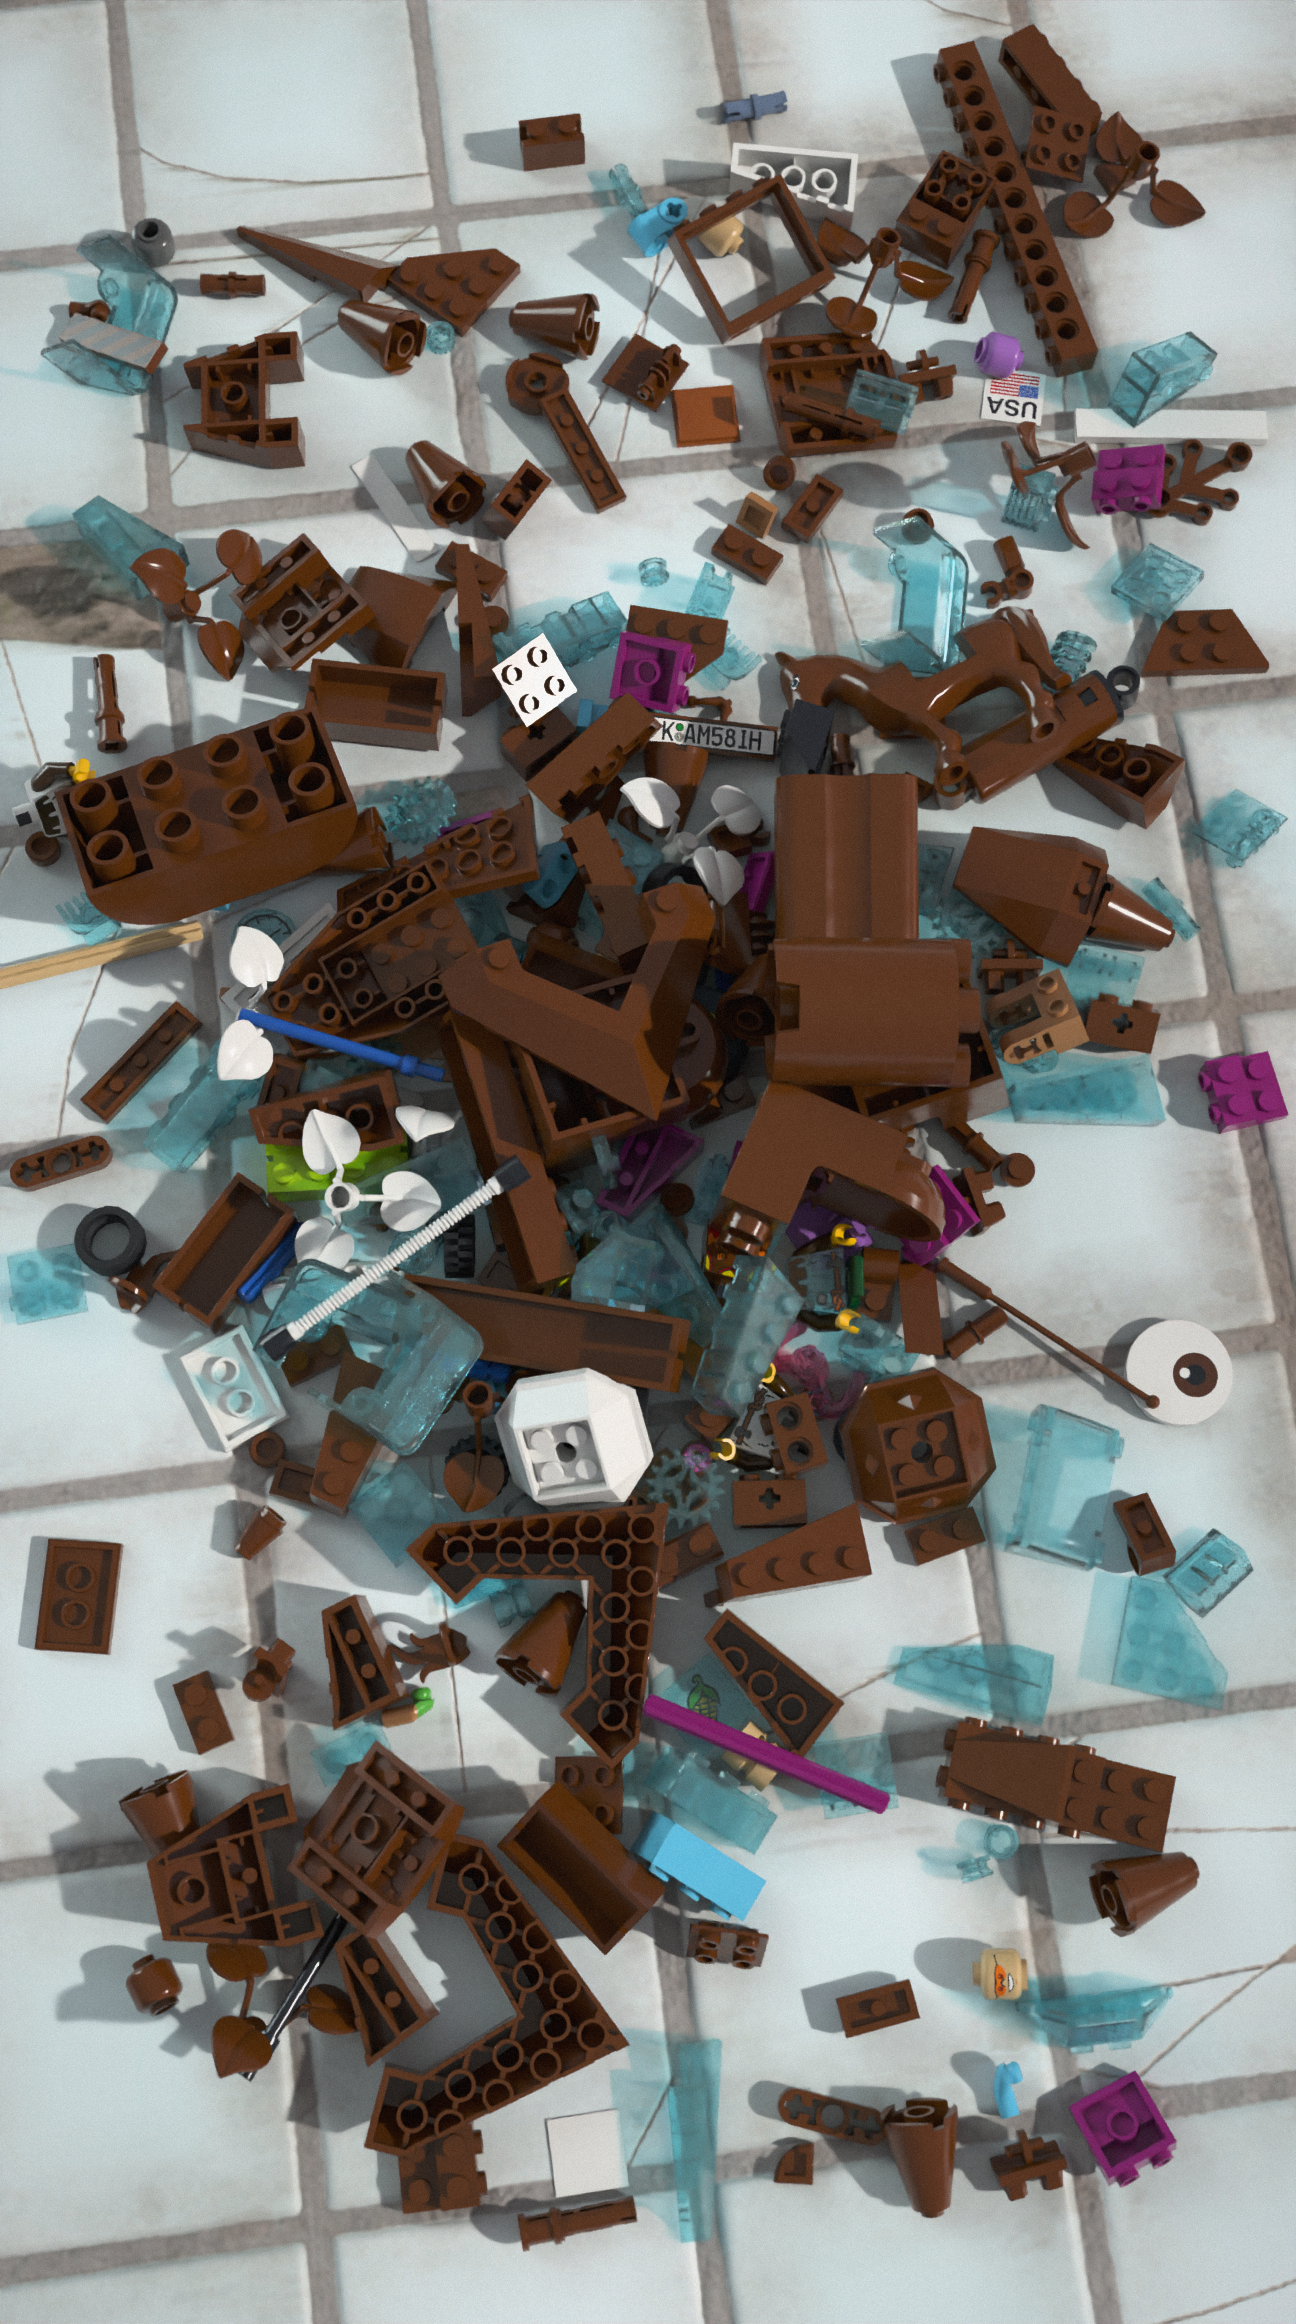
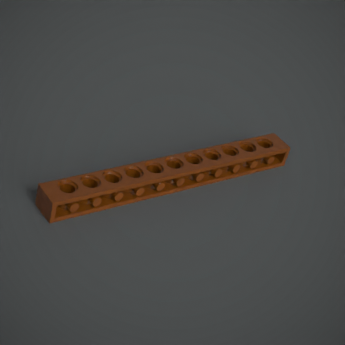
(1016, 211)

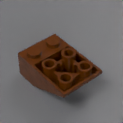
(944, 209)

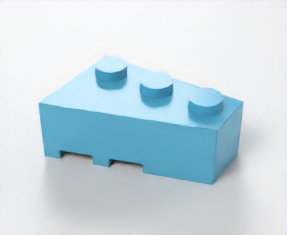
(698, 1866)

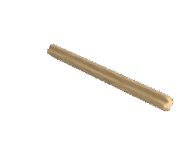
(100, 954)

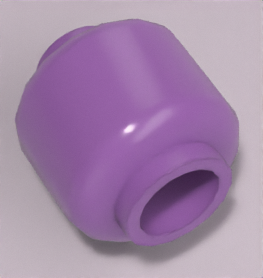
(998, 355)

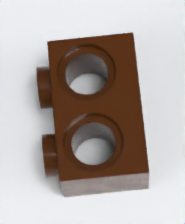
(803, 1434)

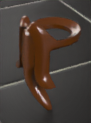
(137, 1290)
(439, 1652)

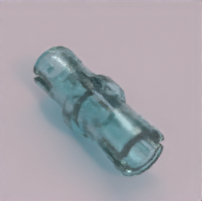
(628, 192)
(1171, 908)

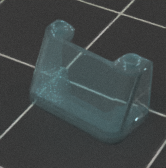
(1064, 1489)

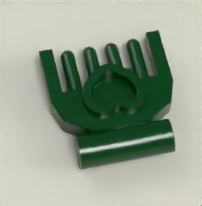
(854, 1281)

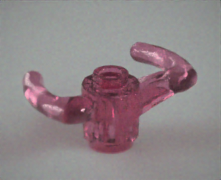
(812, 1371)

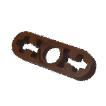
(83, 1147)
(802, 2118)

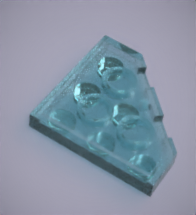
(1164, 1649)

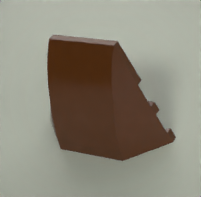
(403, 610)

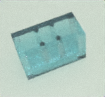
(1208, 1572)

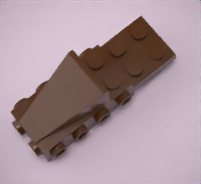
(1053, 1785)

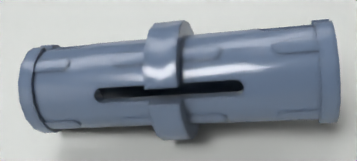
(755, 106)

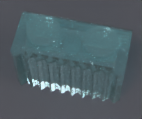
(1033, 507)

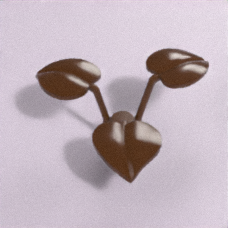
(1122, 144)
(844, 247)
(1070, 462)
(164, 575)
(478, 1479)
(236, 2040)

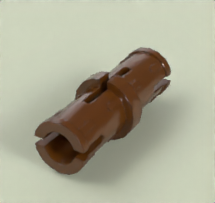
(232, 284)

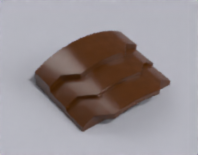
(297, 607)
(376, 1840)

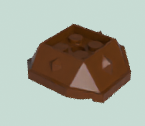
(896, 1415)

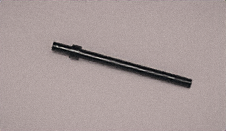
(301, 1985)

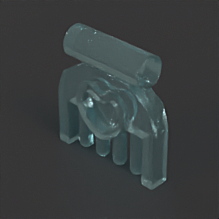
(728, 667)
(89, 921)

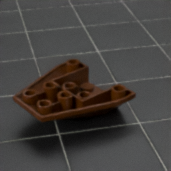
(1034, 886)

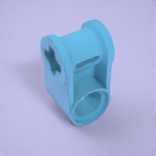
(655, 227)

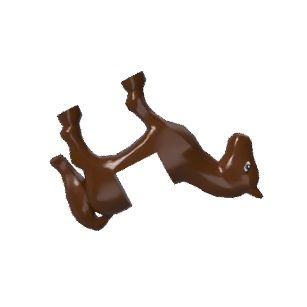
(999, 653)

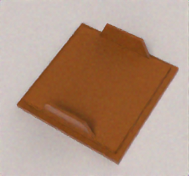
(705, 416)

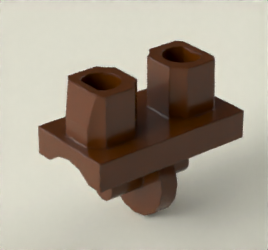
(939, 377)
(1007, 964)
(971, 1187)
(268, 1672)
(1027, 2161)

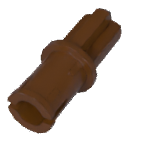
(841, 755)
(976, 1146)
(974, 1332)

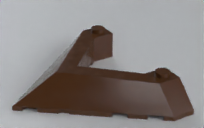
(620, 1051)
(620, 1559)
(550, 2036)

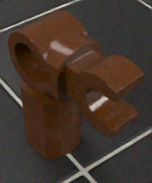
(1018, 580)

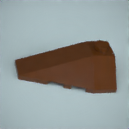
(1125, 776)

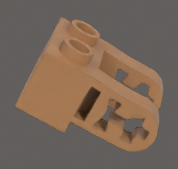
(1056, 1029)

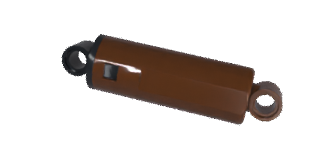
(1009, 755)

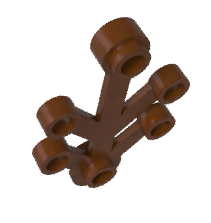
(1194, 485)

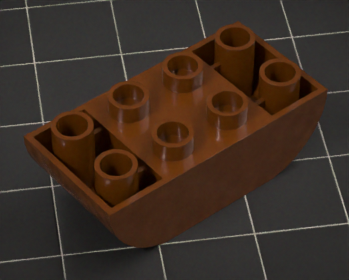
(211, 821)

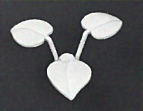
(718, 870)
(242, 1050)
(423, 1124)
(406, 1196)

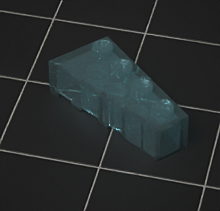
(1099, 1095)
(196, 1114)
(746, 1336)

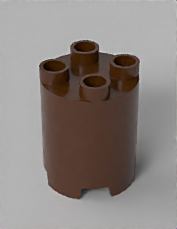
(870, 1011)

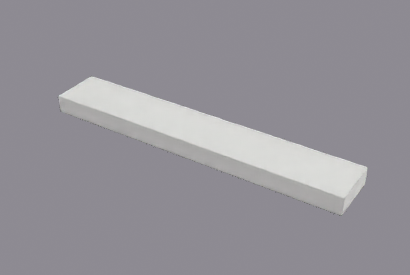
(1173, 427)

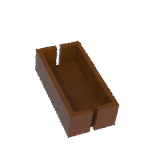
(379, 703)
(568, 964)
(224, 1252)
(581, 1867)

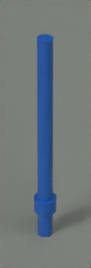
(408, 1065)

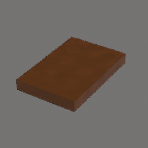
(79, 1597)

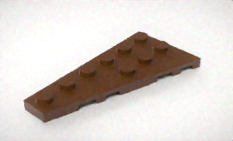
(470, 858)

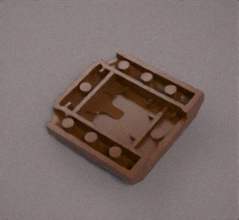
(821, 370)

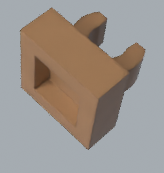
(756, 515)

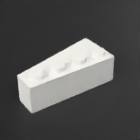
(817, 179)

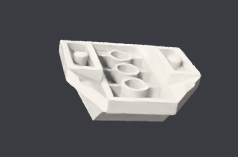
(590, 1414)

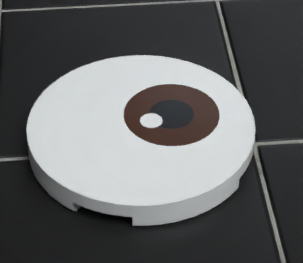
(1181, 1367)

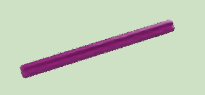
(766, 1754)

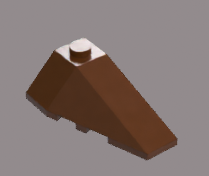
(363, 1100)

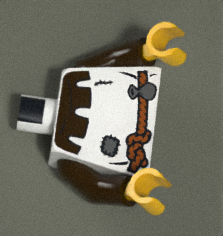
(41, 789)
(748, 1445)

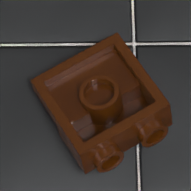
(444, 2173)

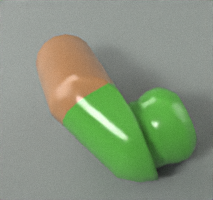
(410, 1712)

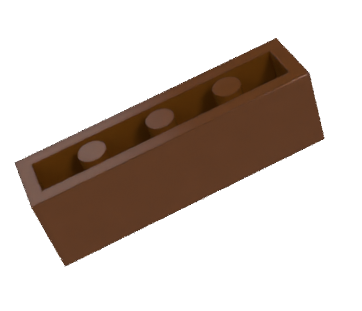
(1045, 77)

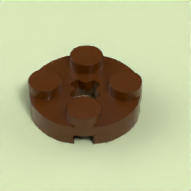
(529, 370)

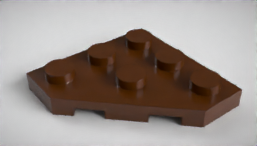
(455, 284)
(703, 632)

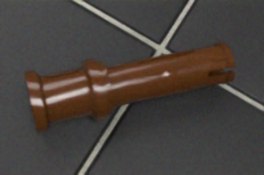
(976, 264)
(108, 717)
(560, 2224)

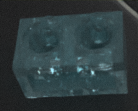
(883, 1344)

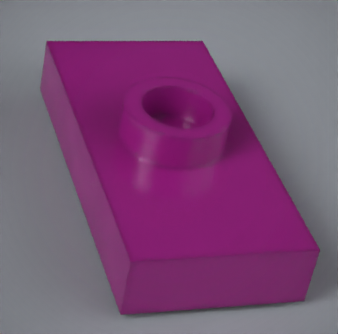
(758, 879)

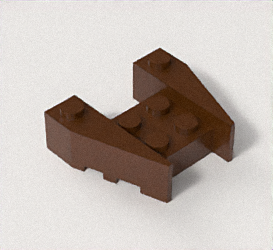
(238, 402)

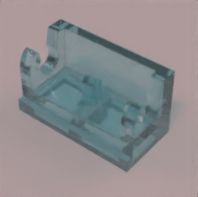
(882, 400)
(711, 593)

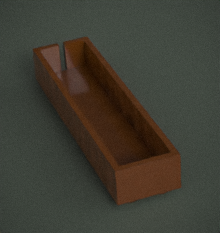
(499, 1129)
(568, 1334)

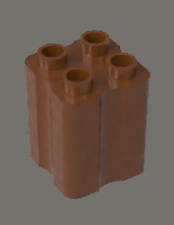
(846, 856)

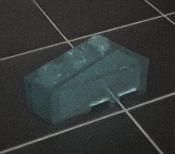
(712, 1797)

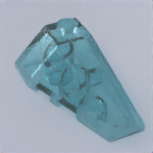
(446, 1167)
(989, 1678)

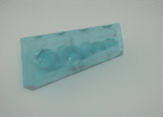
(573, 636)

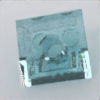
(615, 1273)

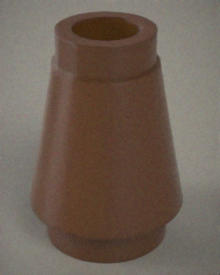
(259, 1532)

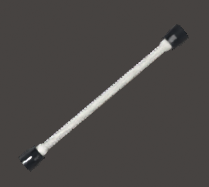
(283, 1338)

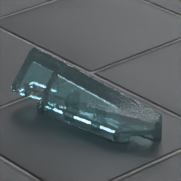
(694, 2135)

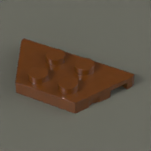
(1203, 645)

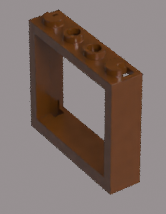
(797, 229)

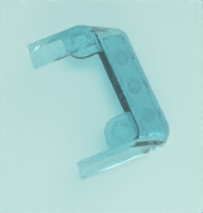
(139, 303)
(931, 599)
(372, 1313)
(424, 1381)

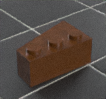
(360, 1663)
(383, 1993)

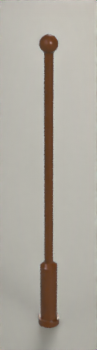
(985, 1293)

